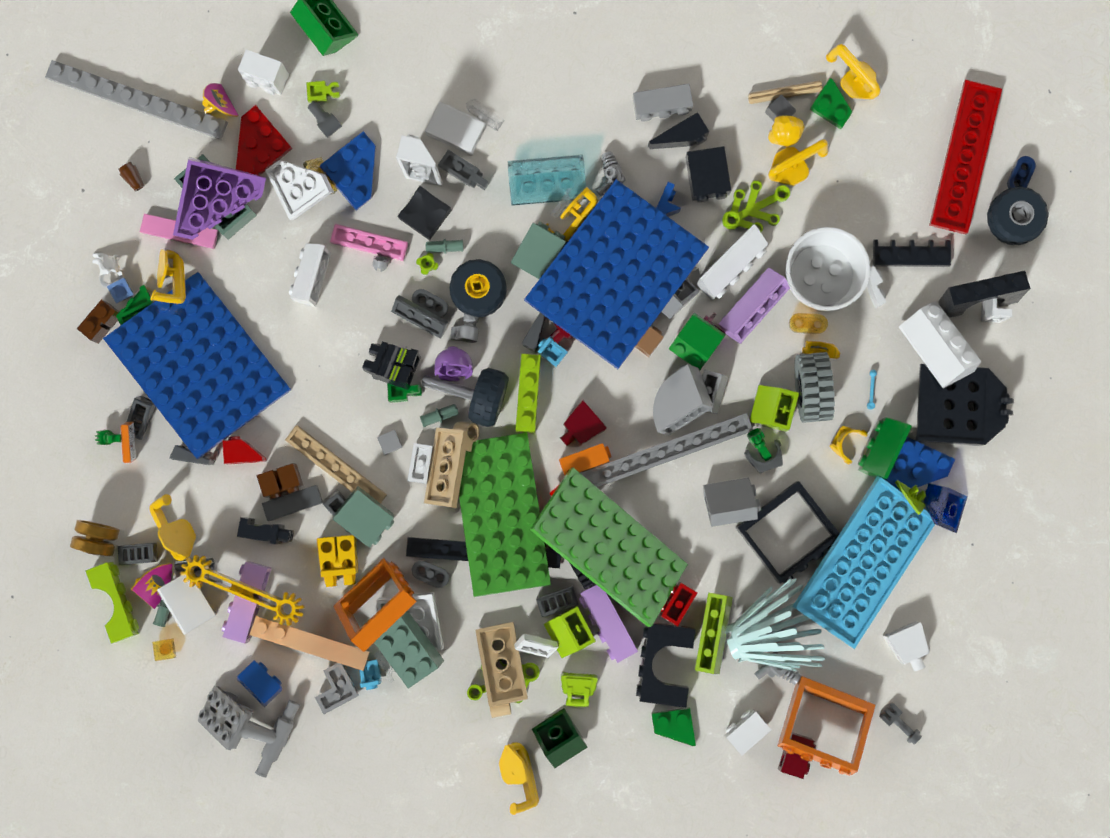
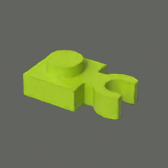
(318, 91)

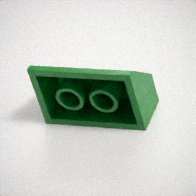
(324, 24)
(884, 447)

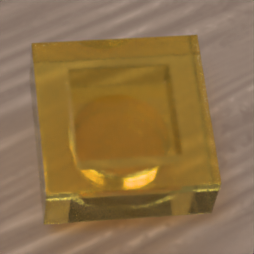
(164, 649)

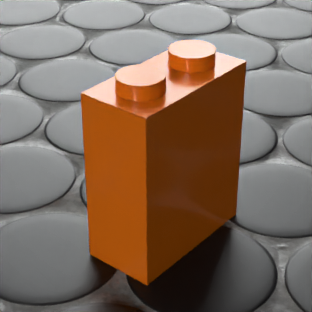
(586, 459)

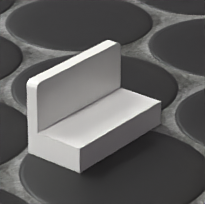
(991, 313)

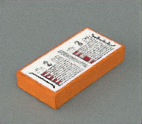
(128, 442)

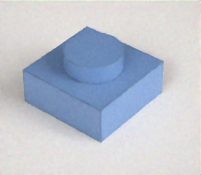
(120, 290)

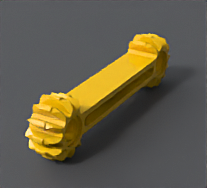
(241, 589)

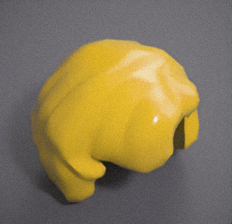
(786, 130)

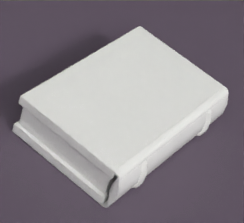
(455, 128)
(186, 604)

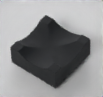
(424, 213)

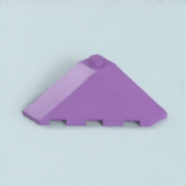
(211, 194)

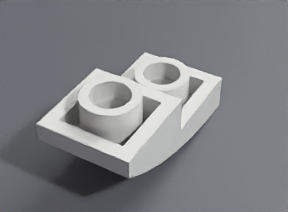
(876, 294)

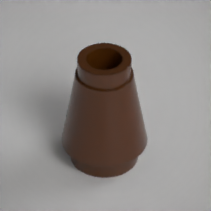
(131, 175)

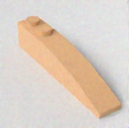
(309, 643)

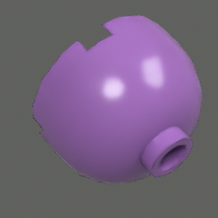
(453, 364)

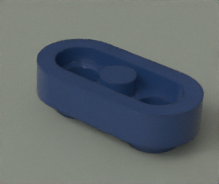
(1019, 175)

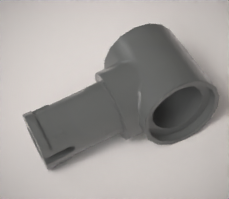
(326, 122)

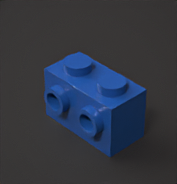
(260, 683)

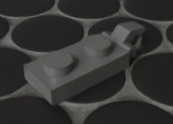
(462, 170)

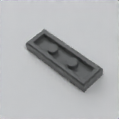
(419, 316)
(292, 503)

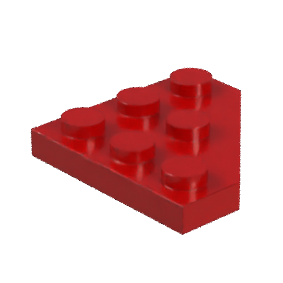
(259, 143)

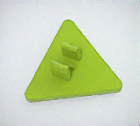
(914, 498)

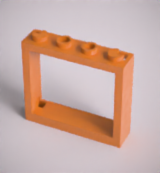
(386, 616)
(837, 697)

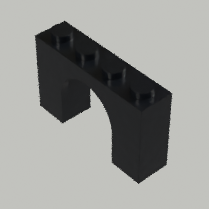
(1006, 288)
(652, 689)

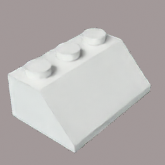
(310, 274)

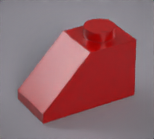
(240, 452)

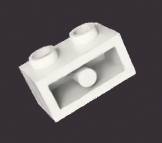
(747, 731)

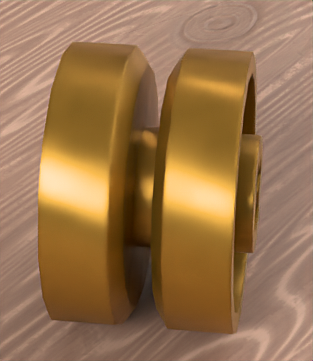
(94, 541)

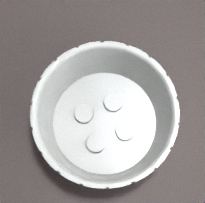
(827, 269)

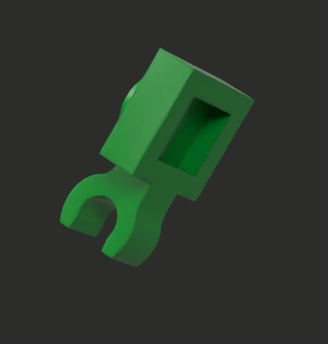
(398, 394)

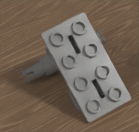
(231, 722)

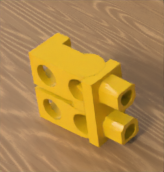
(340, 561)

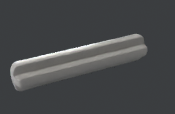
(447, 387)

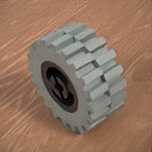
(815, 387)

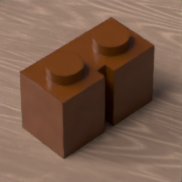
(101, 313)
(279, 481)

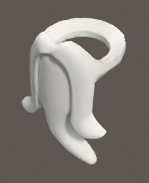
(106, 266)

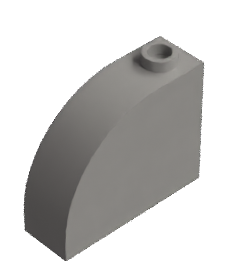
(680, 400)

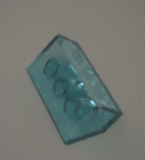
(545, 179)

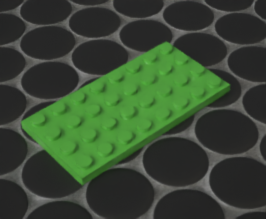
(497, 517)
(609, 547)

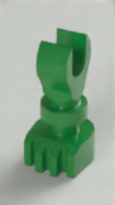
(106, 437)
(756, 437)

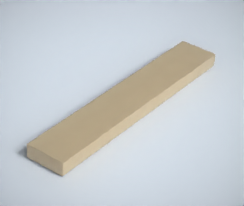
(332, 463)

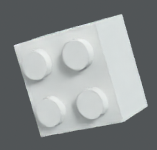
(263, 72)

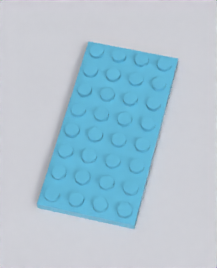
(864, 563)

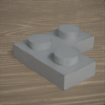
(341, 691)

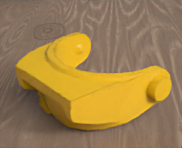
(832, 350)
(836, 444)

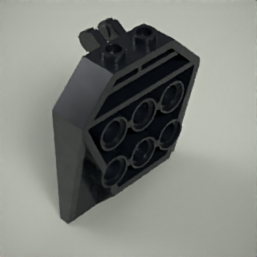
(988, 416)

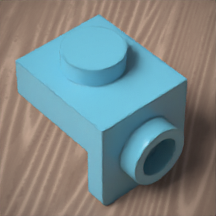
(551, 351)
(371, 675)

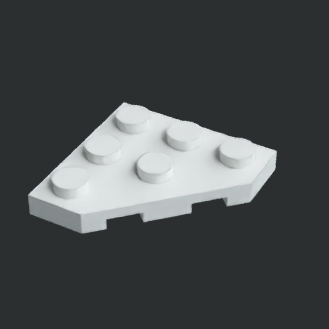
(298, 187)
(425, 615)

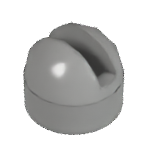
(380, 262)

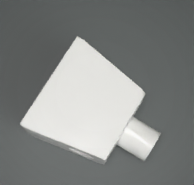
(909, 644)

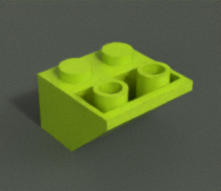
(774, 407)
(570, 632)

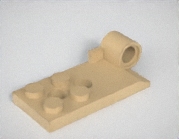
(449, 449)
(501, 685)

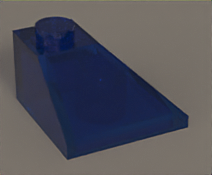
(945, 506)

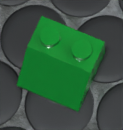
(697, 341)

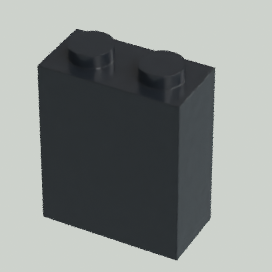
(708, 174)

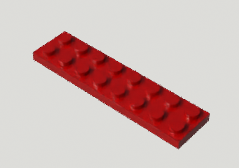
(965, 157)

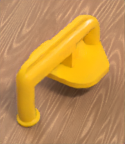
(860, 79)
(790, 166)
(573, 209)
(177, 274)
(176, 536)
(517, 769)

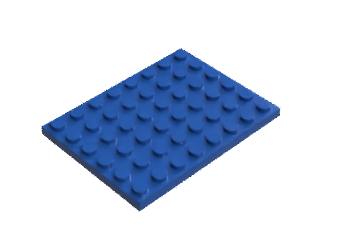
(616, 274)
(197, 366)

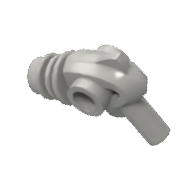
(611, 172)
(772, 671)

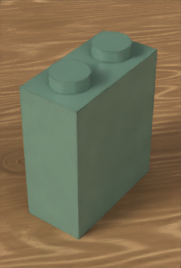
(538, 249)
(364, 517)

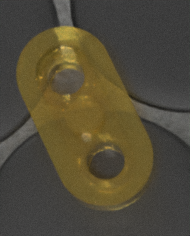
(807, 323)

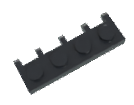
(912, 255)

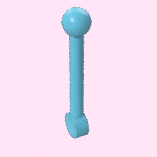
(871, 405)

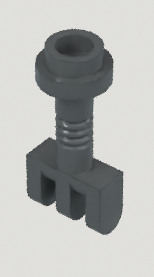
(913, 736)

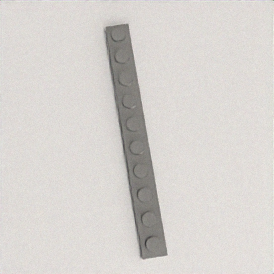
(136, 99)
(668, 451)

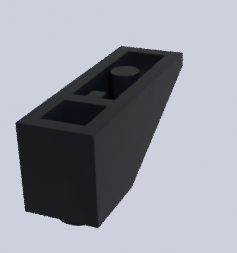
(682, 135)

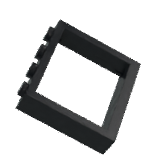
(815, 553)

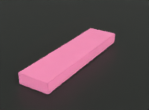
(164, 228)
(369, 242)

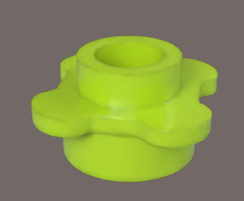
(422, 263)

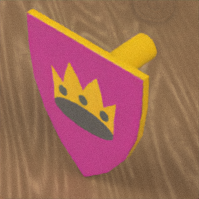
(216, 98)
(147, 585)

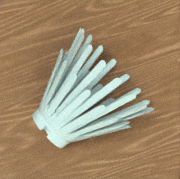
(755, 636)

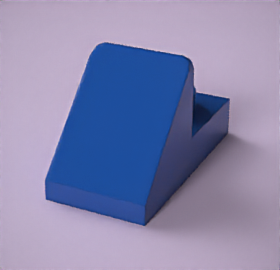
(664, 206)

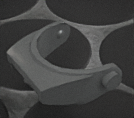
(768, 465)

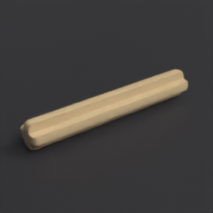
(788, 91)

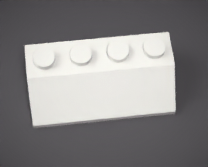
(416, 161)
(732, 263)
(940, 344)

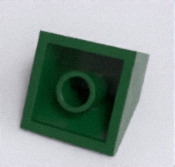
(559, 738)

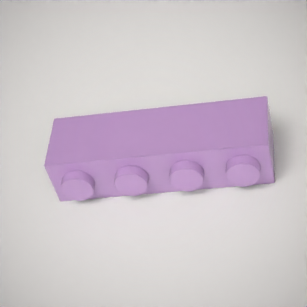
(754, 305)
(241, 610)
(608, 622)

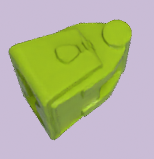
(578, 685)

